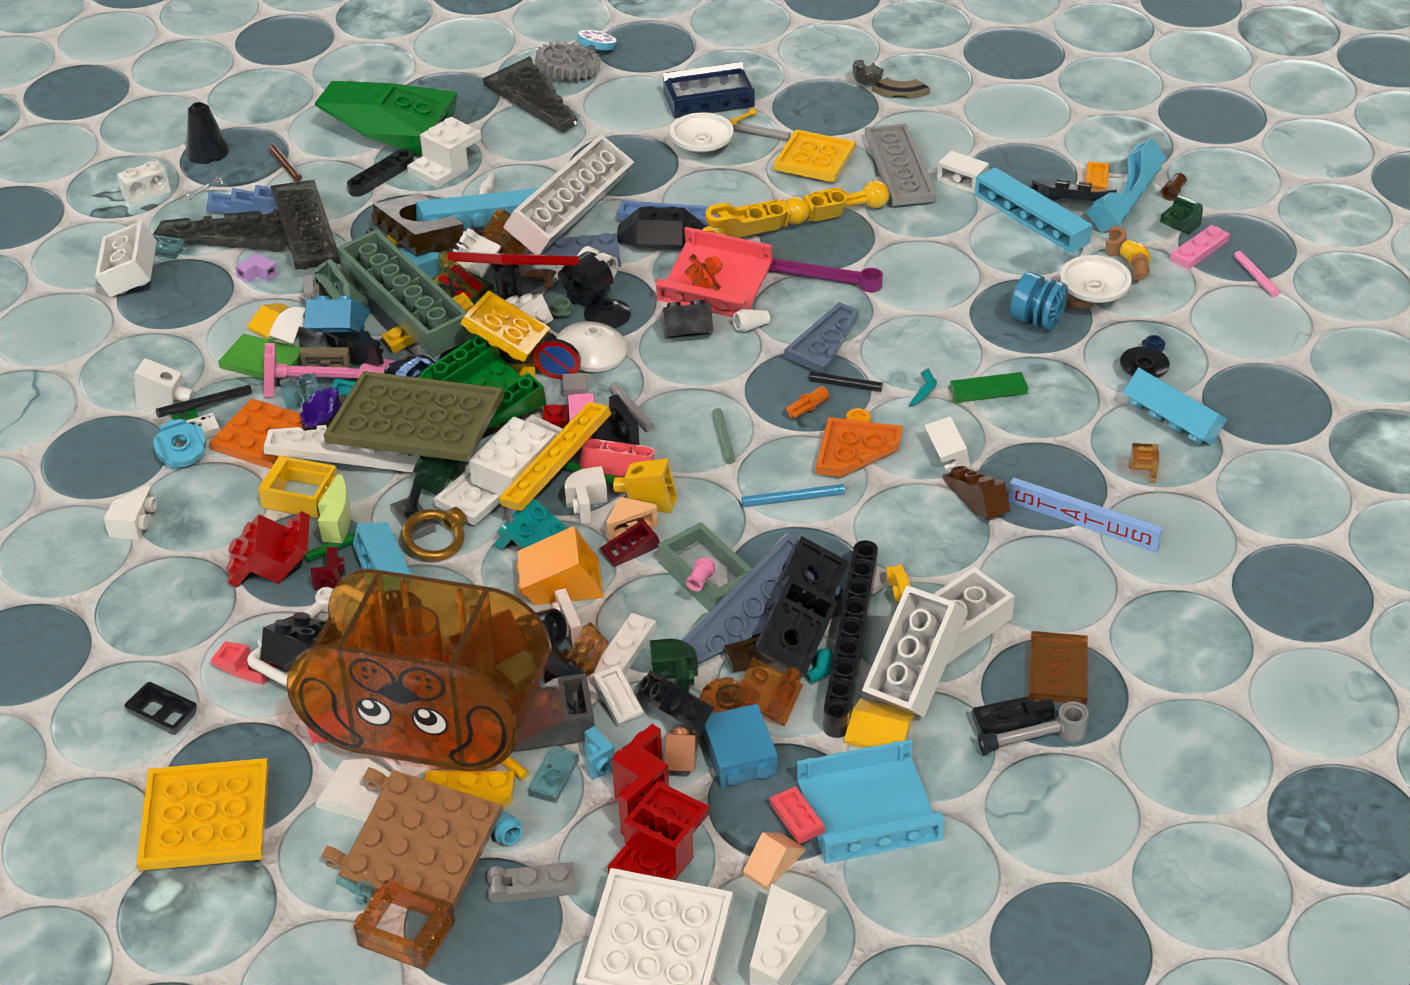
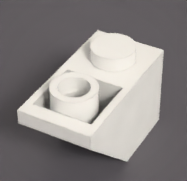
(130, 514)

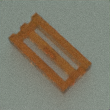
(584, 645)

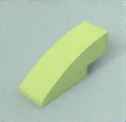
(334, 512)

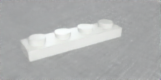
(624, 648)

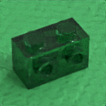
(434, 473)

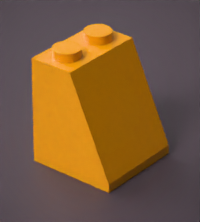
(558, 564)

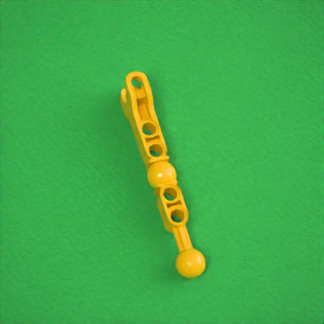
(774, 214)

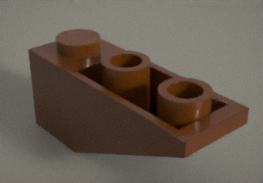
(980, 492)

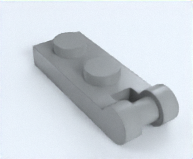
(531, 882)

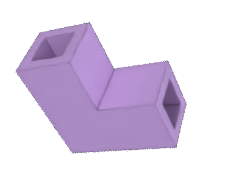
(256, 266)

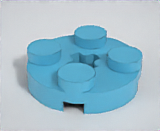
(179, 456)

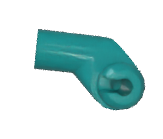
(822, 667)

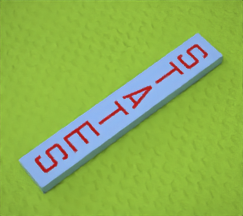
(1085, 514)

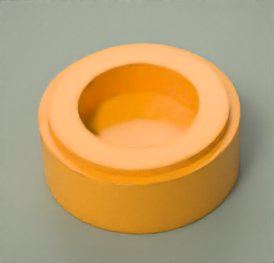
(859, 415)

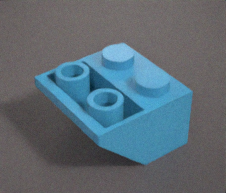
(335, 315)

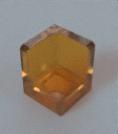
(1145, 457)

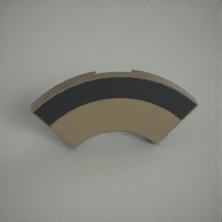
(910, 89)

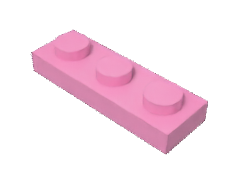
(1199, 247)

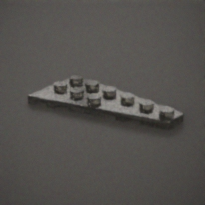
(532, 92)

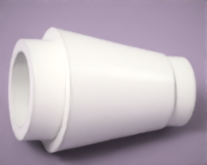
(750, 319)

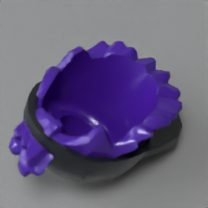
(321, 408)

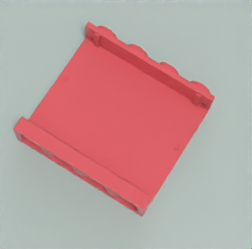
(740, 278)

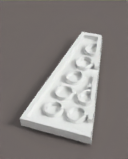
(312, 446)

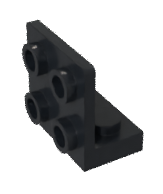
(620, 425)

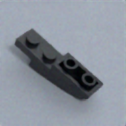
(361, 346)
(674, 701)

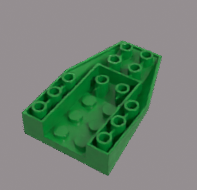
(388, 110)
(481, 364)

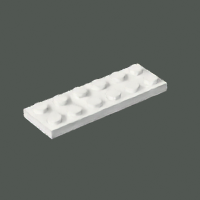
(472, 499)

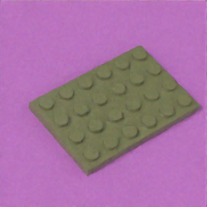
(414, 416)

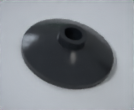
(609, 312)
(1147, 359)

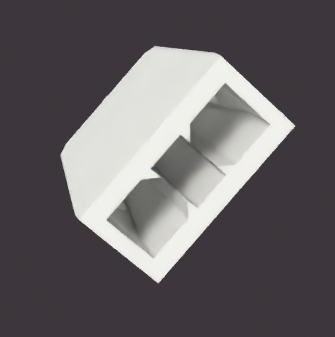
(158, 386)

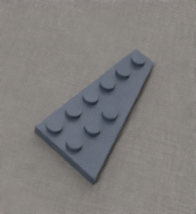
(743, 608)

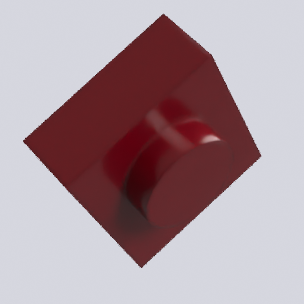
(329, 575)

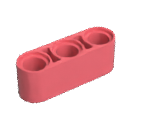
(613, 456)

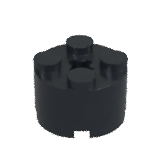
(586, 280)

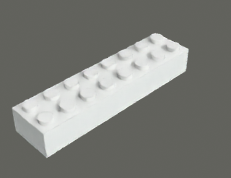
(568, 195)

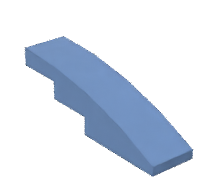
(242, 201)

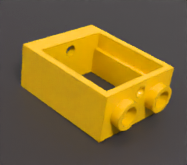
(285, 469)

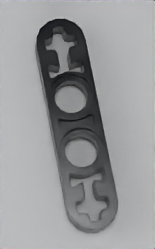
(380, 172)

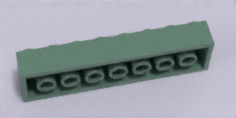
(405, 292)

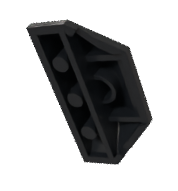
(657, 227)

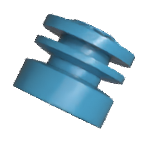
(1039, 300)

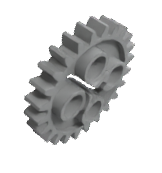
(567, 60)

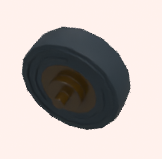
(561, 664)

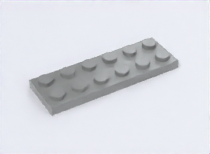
(900, 164)

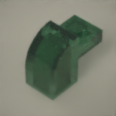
(1183, 215)
(674, 660)

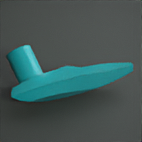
(926, 389)

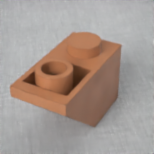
(681, 748)

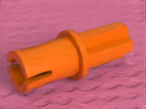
(807, 402)

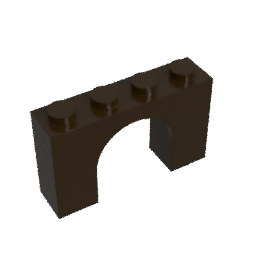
(399, 221)

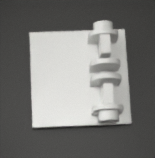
(475, 243)

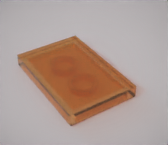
(1058, 667)

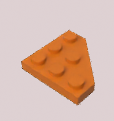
(855, 444)

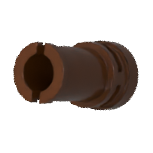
(1173, 187)

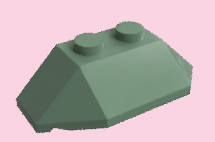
(336, 282)

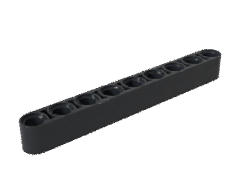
(850, 639)

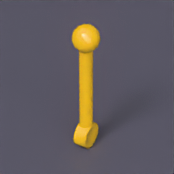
(752, 112)

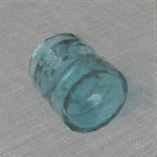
(291, 390)

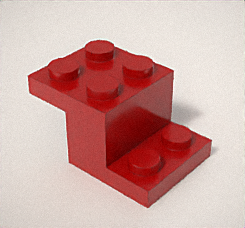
(268, 548)
(637, 770)
(660, 833)

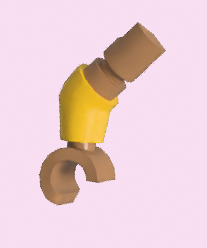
(1132, 251)

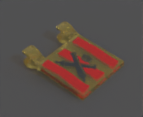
(457, 280)

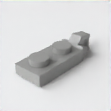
(310, 288)

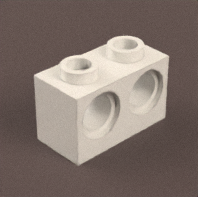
(144, 186)

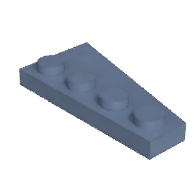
(571, 246)
(823, 339)

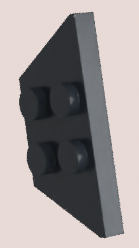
(1064, 189)

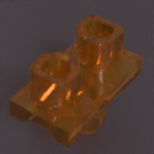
(703, 273)

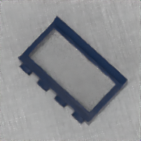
(708, 89)

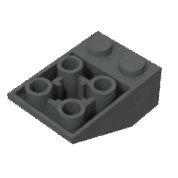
(558, 714)

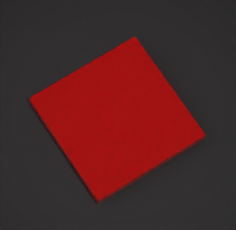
(512, 258)

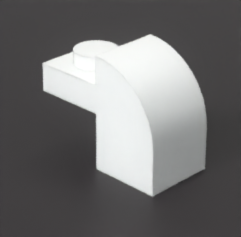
(287, 324)
(583, 489)

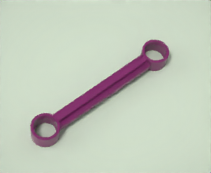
(868, 279)

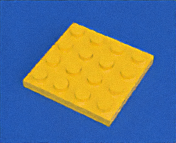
(204, 814)

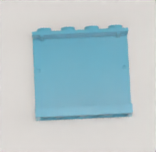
(868, 801)

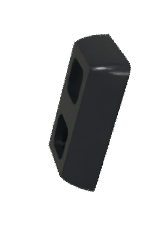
(170, 704)

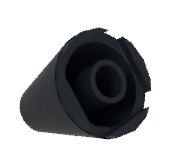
(204, 135)

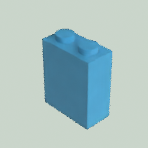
(740, 746)

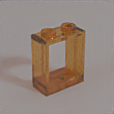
(416, 952)

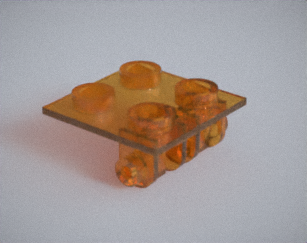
(496, 233)
(770, 690)

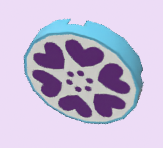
(600, 40)

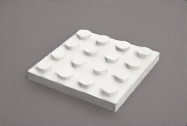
(655, 932)

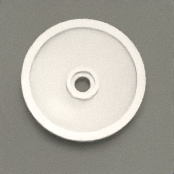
(701, 132)
(1096, 278)
(597, 344)

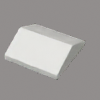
(348, 791)

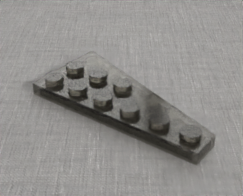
(235, 230)

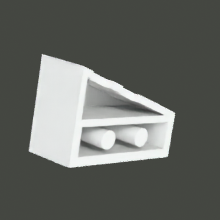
(786, 938)

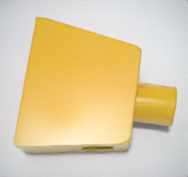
(649, 483)

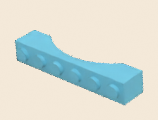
(1142, 166)

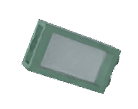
(681, 552)

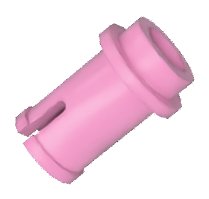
(703, 569)

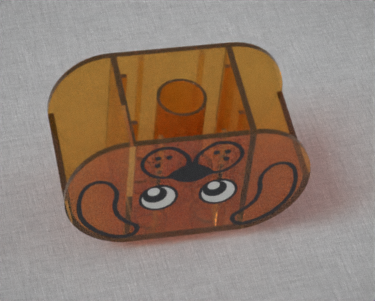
(421, 670)

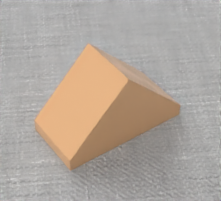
(628, 513)
(772, 858)

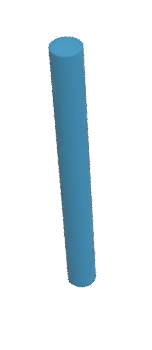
(793, 495)

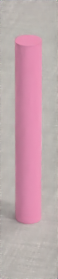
(1256, 273)

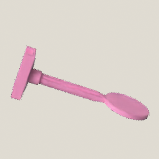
(273, 370)

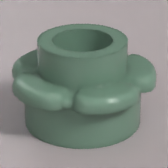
(561, 307)

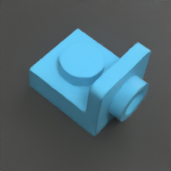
(599, 753)

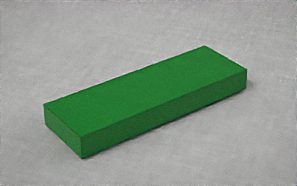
(988, 387)

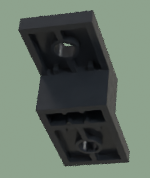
(801, 606)

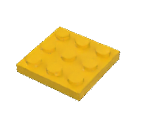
(814, 155)
(505, 326)

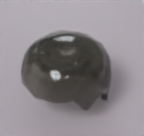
(866, 74)

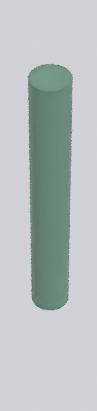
(723, 436)

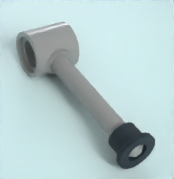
(1070, 726)

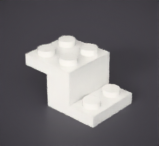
(444, 152)

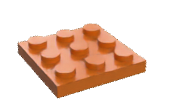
(247, 431)

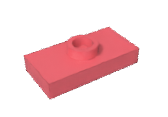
(797, 815)

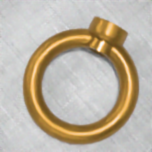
(452, 520)

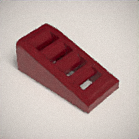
(635, 533)

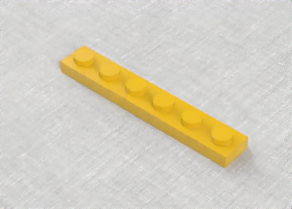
(554, 456)

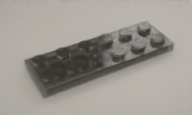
(304, 224)

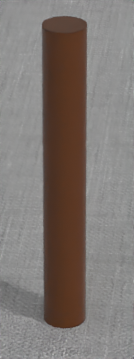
(285, 163)

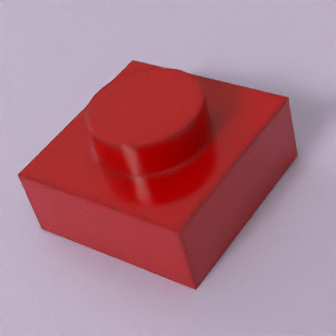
(556, 414)

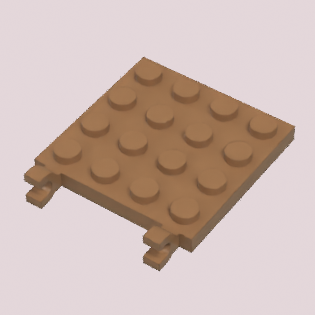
(418, 837)

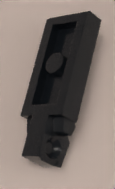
(1012, 714)

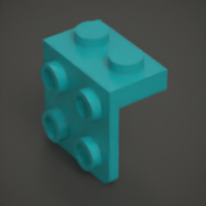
(529, 526)

